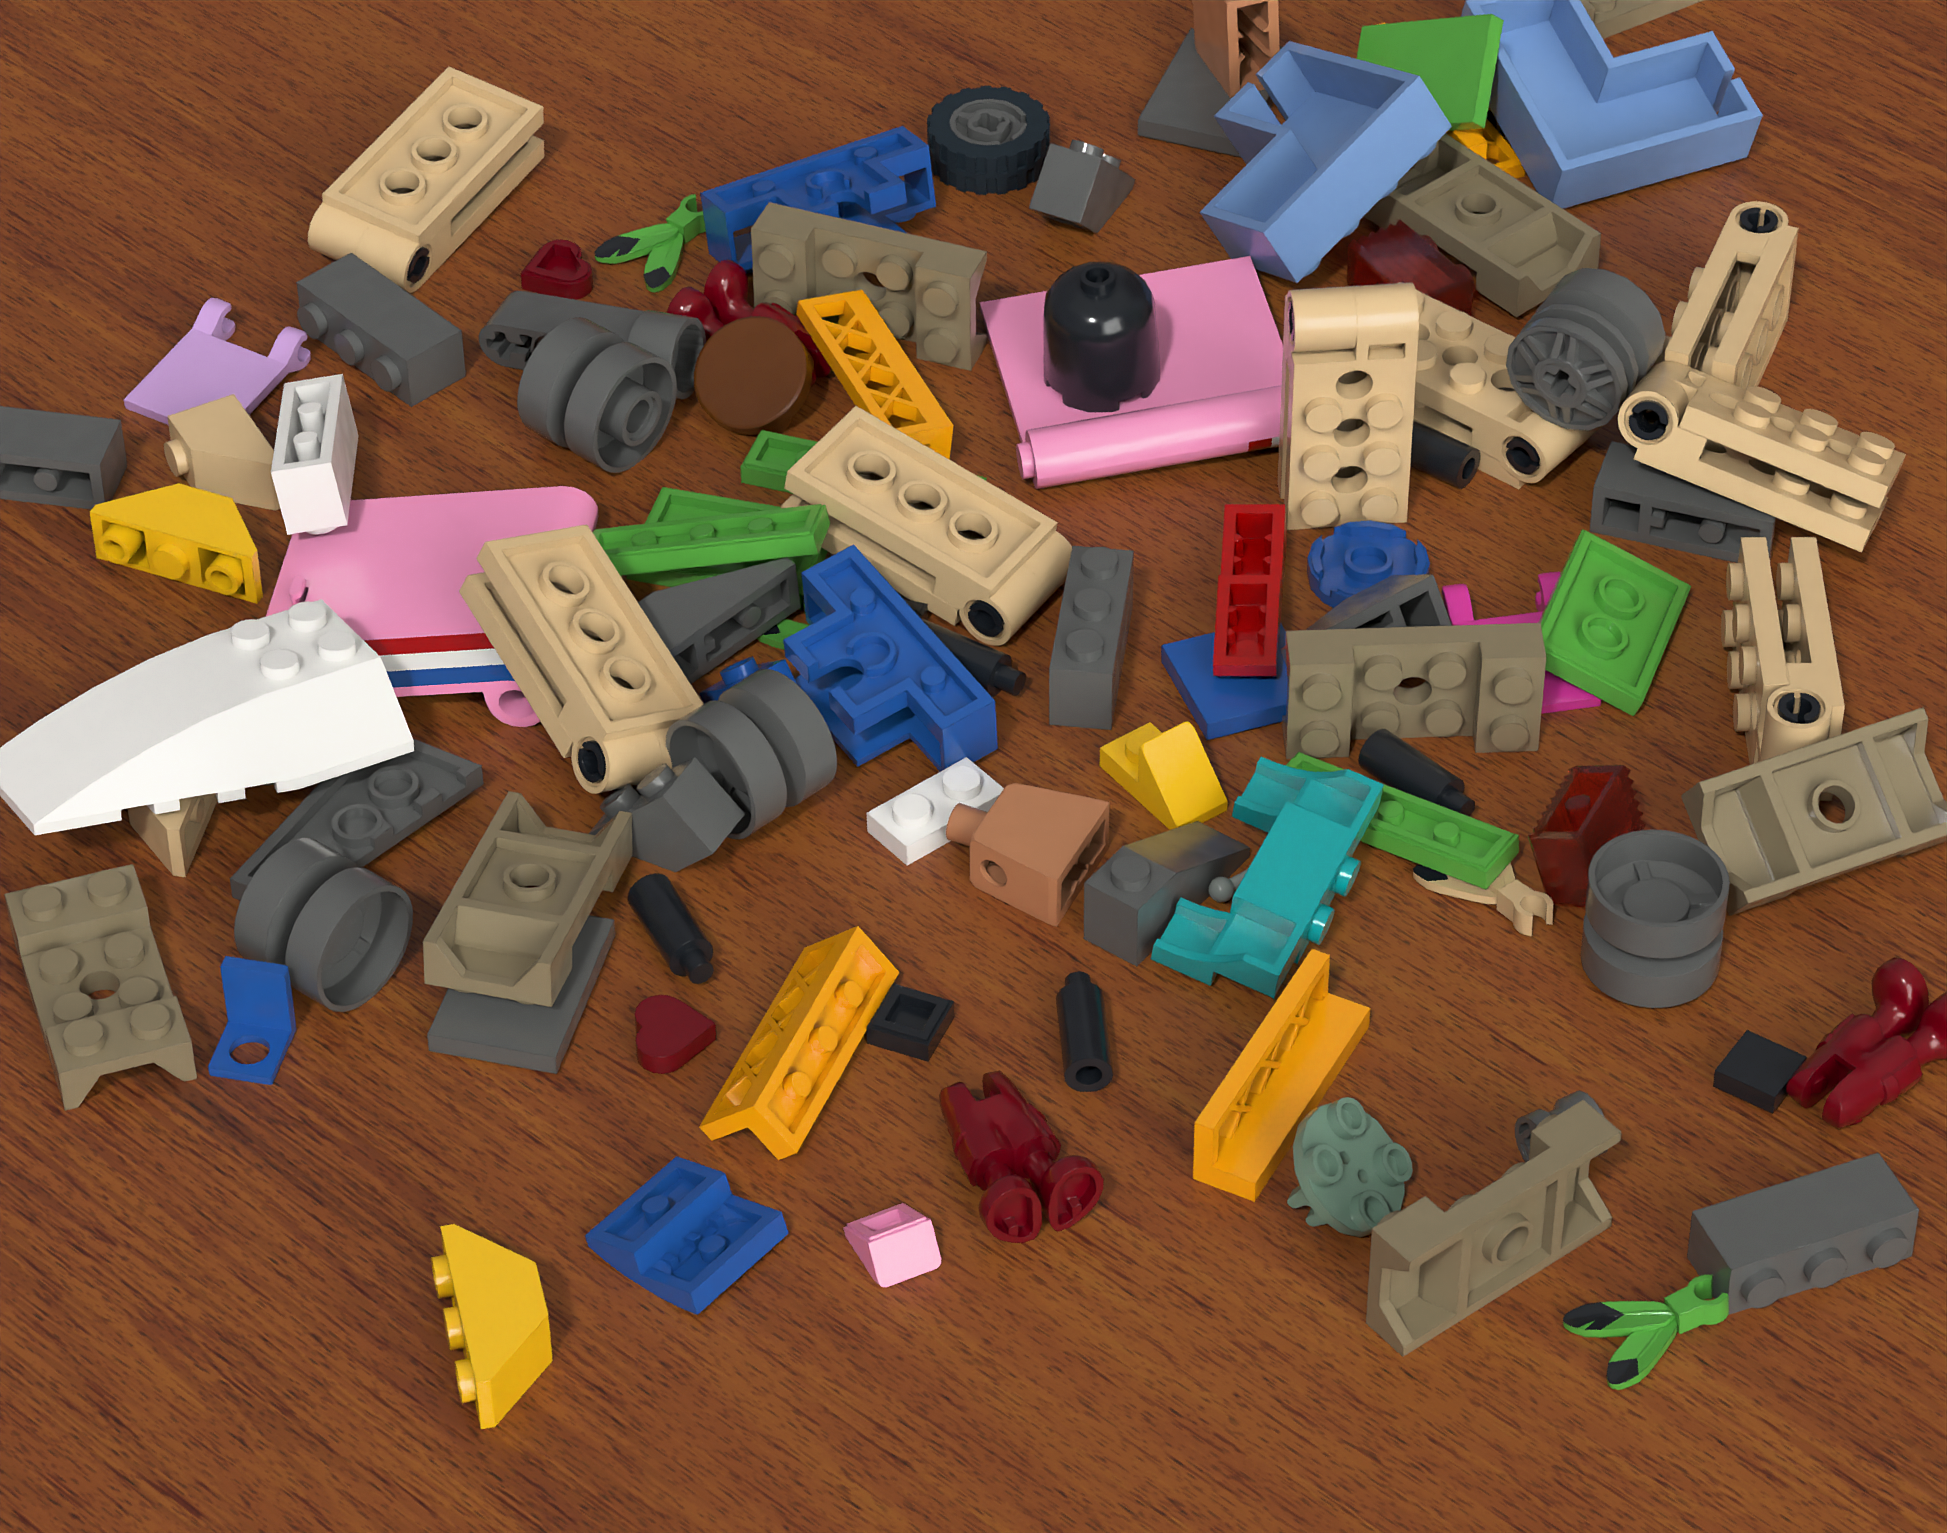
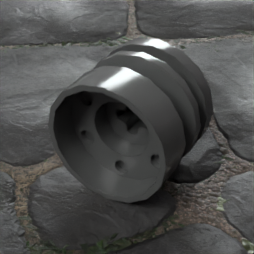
(1585, 349)

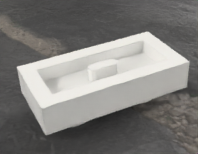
(918, 818)

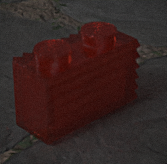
(1407, 257)
(1582, 817)

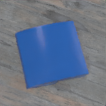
(686, 1235)

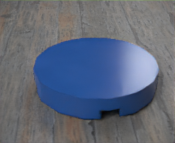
(1360, 557)

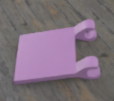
(210, 368)

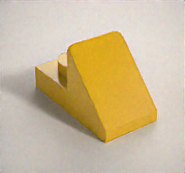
(1166, 773)

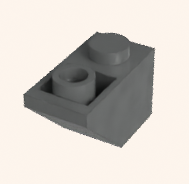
(1080, 186)
(675, 815)

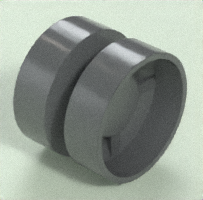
(597, 394)
(760, 746)
(1654, 918)
(325, 921)

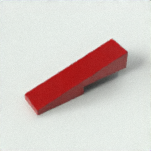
(1250, 590)

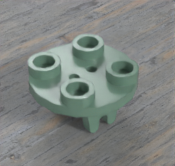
(1347, 1168)

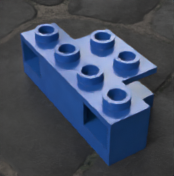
(845, 182)
(883, 670)

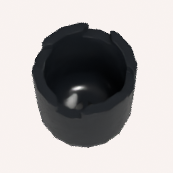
(1100, 337)

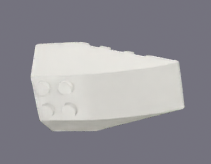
(228, 712)

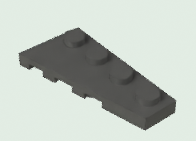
(372, 807)

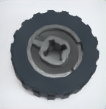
(988, 140)

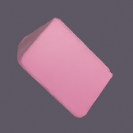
(894, 1244)

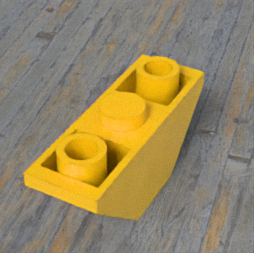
(180, 537)
(494, 1318)

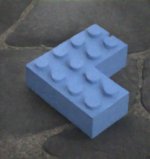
(1604, 121)
(1337, 154)

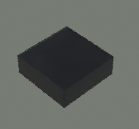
(910, 1022)
(1757, 1071)

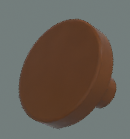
(753, 375)

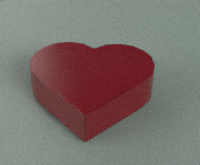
(558, 271)
(669, 1033)

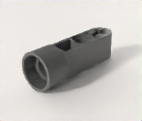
(529, 316)

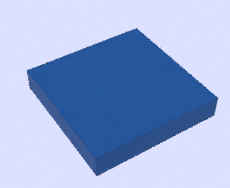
(1224, 702)

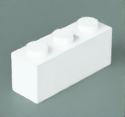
(315, 455)

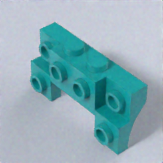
(1288, 888)

